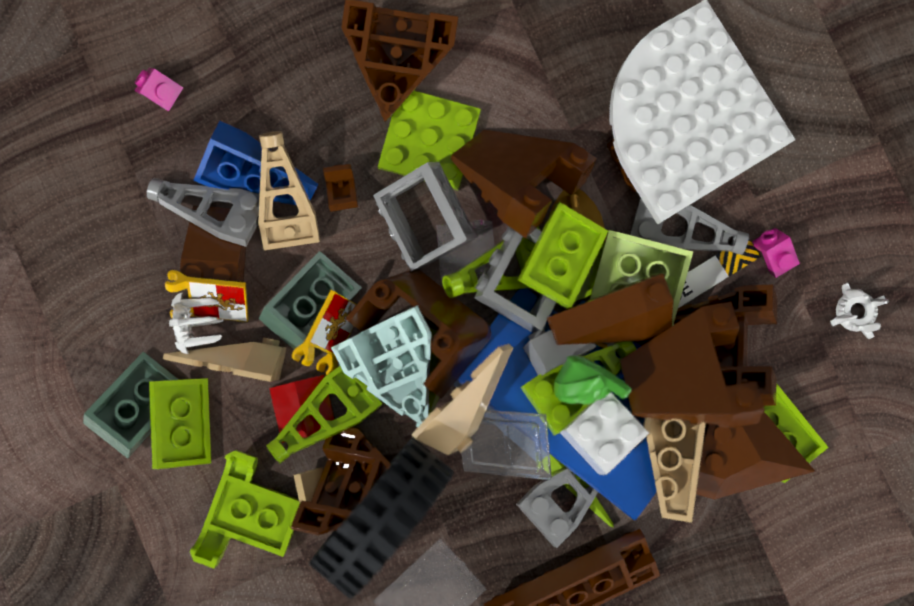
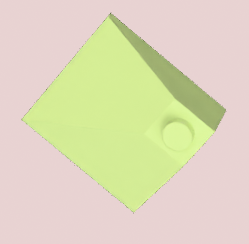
(634, 258)

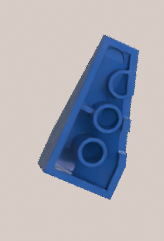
(235, 162)

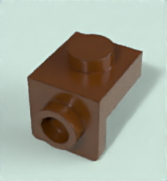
(340, 187)

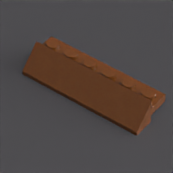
(589, 578)

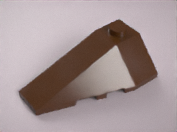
(622, 315)

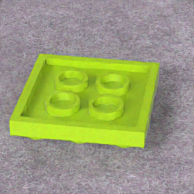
(428, 131)

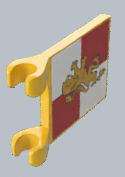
(229, 294)
(327, 331)

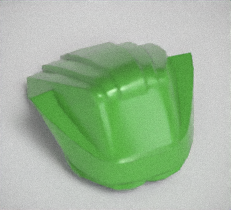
(586, 382)

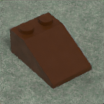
(209, 256)

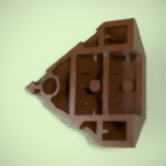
(396, 48)
(746, 459)
(346, 479)

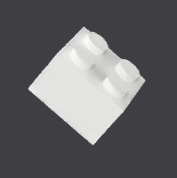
(604, 433)

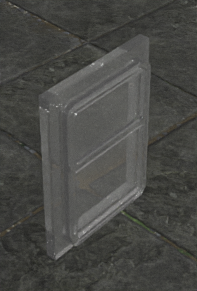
(510, 446)
(433, 580)

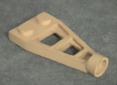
(288, 230)

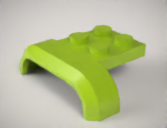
(244, 513)

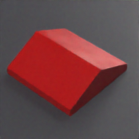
(291, 396)

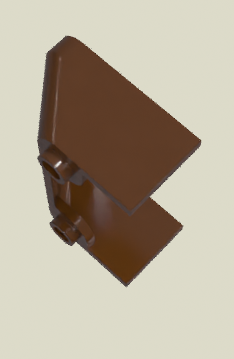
(460, 332)

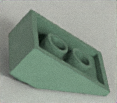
(300, 301)
(123, 410)

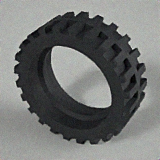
(382, 519)

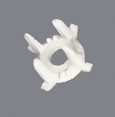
(849, 321)
(183, 323)

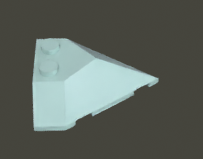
(392, 362)

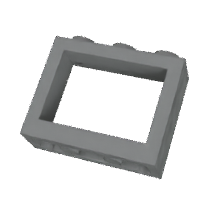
(448, 204)
(488, 282)

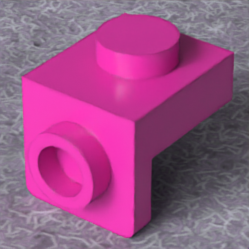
(158, 88)
(777, 251)

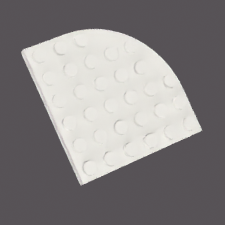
(690, 113)

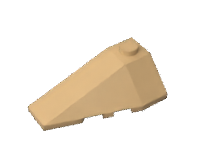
(249, 359)
(456, 421)
(675, 462)

